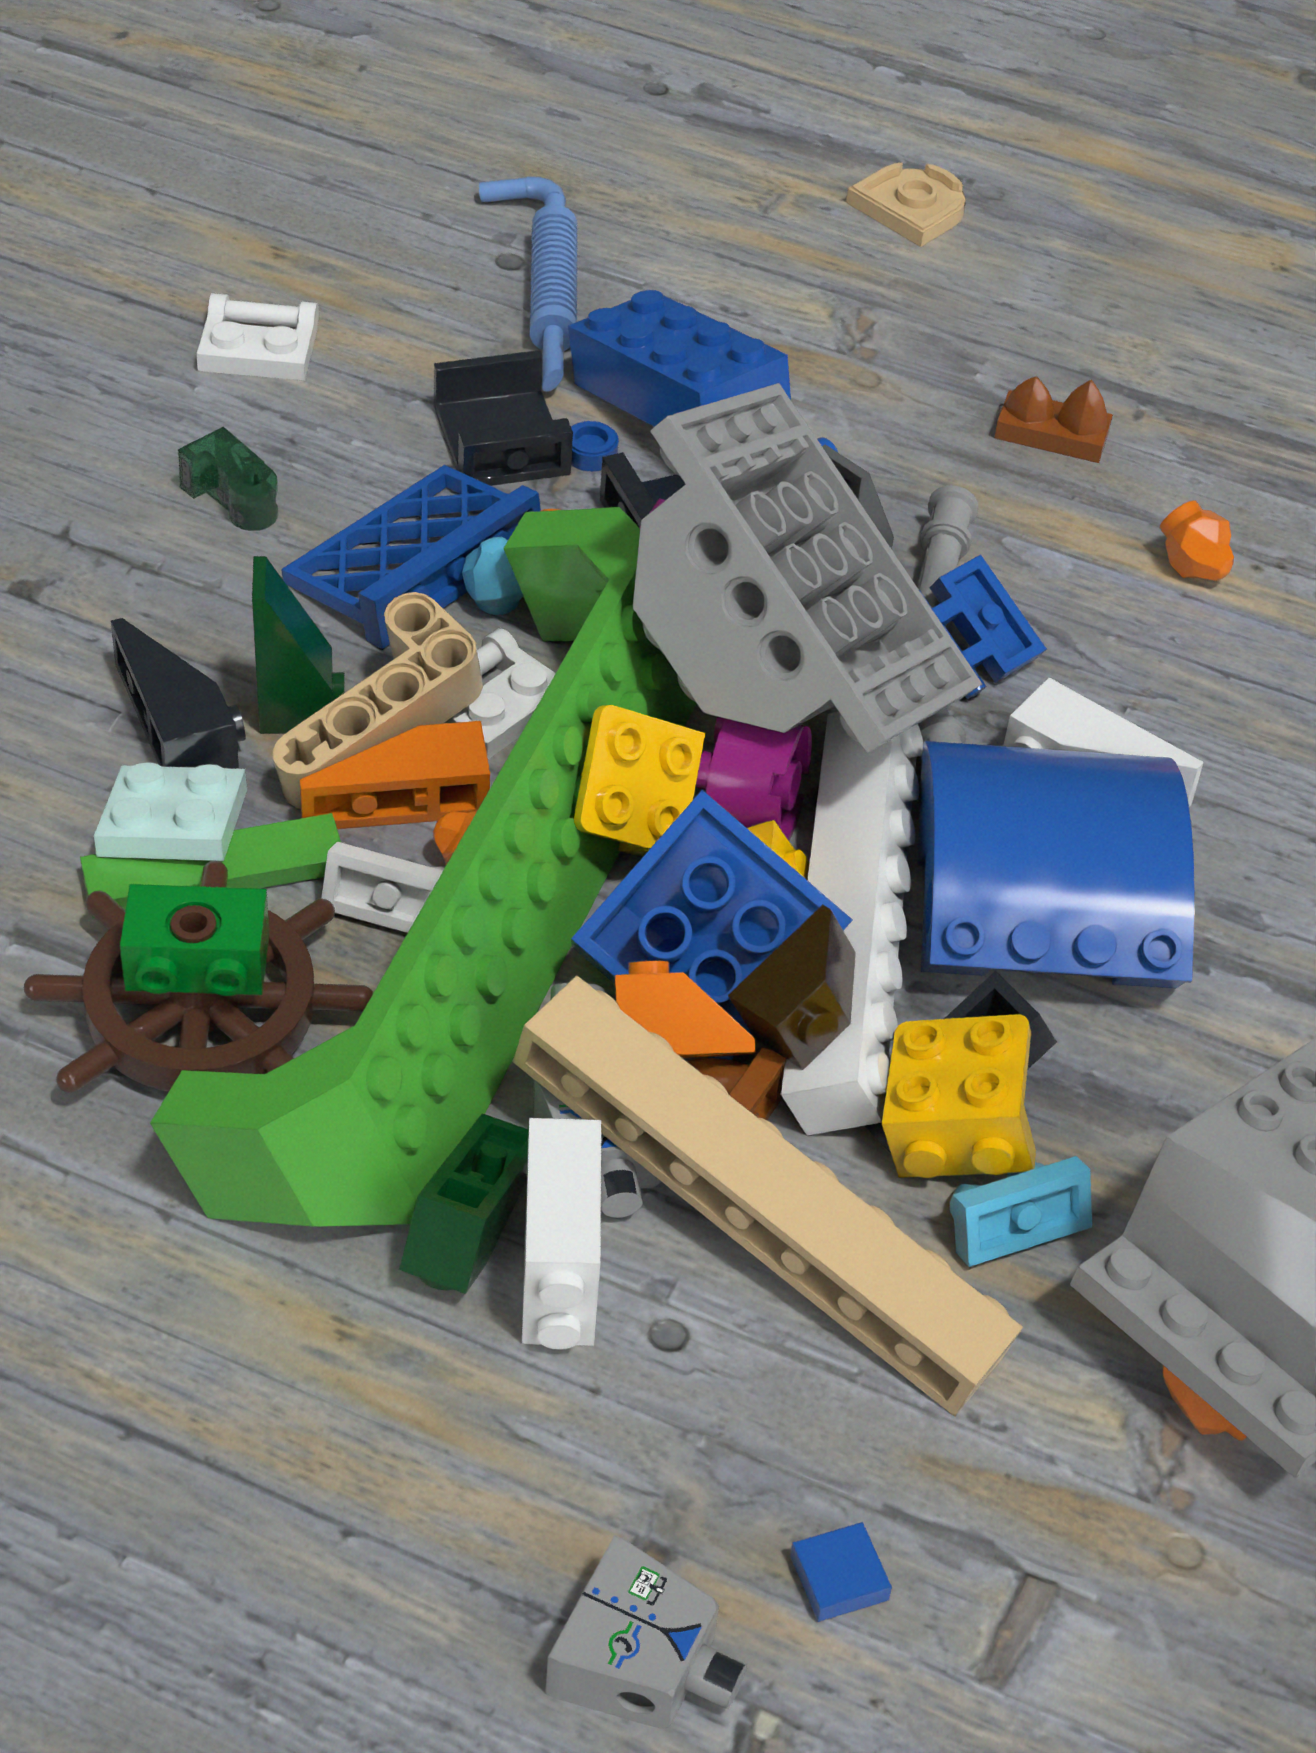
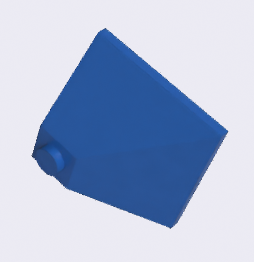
(703, 902)

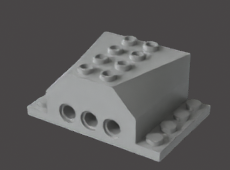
(780, 584)
(1225, 1260)

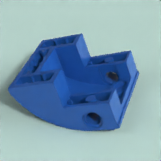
(1056, 864)

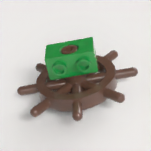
(198, 961)

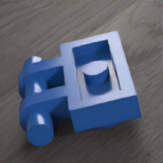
(986, 619)

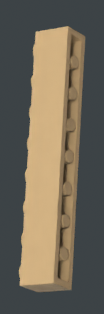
(767, 1194)

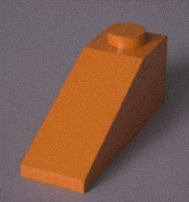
(403, 779)

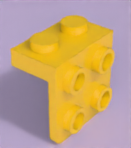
(636, 777)
(959, 1097)

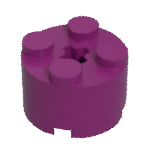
(757, 772)

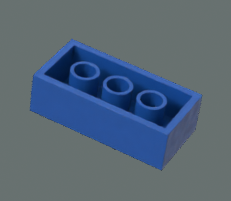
(668, 358)

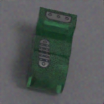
(232, 477)

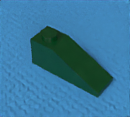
(290, 655)
(467, 1205)

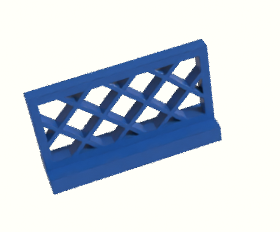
(426, 566)

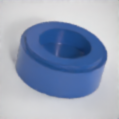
(591, 443)

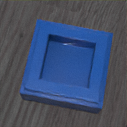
(840, 1571)

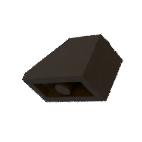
(801, 990)

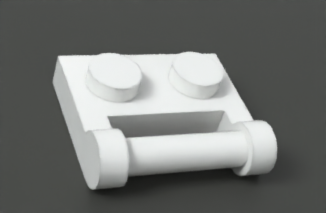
(257, 349)
(508, 698)

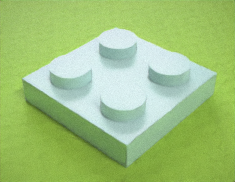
(171, 812)

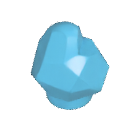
(491, 578)

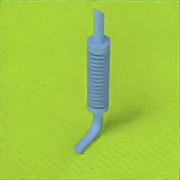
(552, 268)

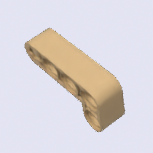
(425, 684)

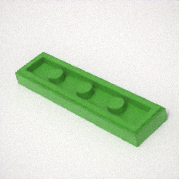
(254, 859)

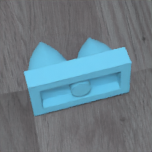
(1021, 1210)

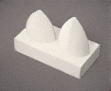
(377, 886)

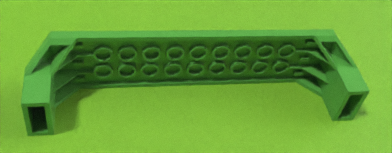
(383, 1105)

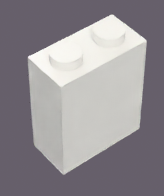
(562, 1232)

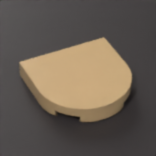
(911, 201)

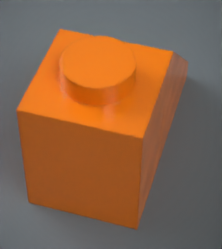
(680, 1012)

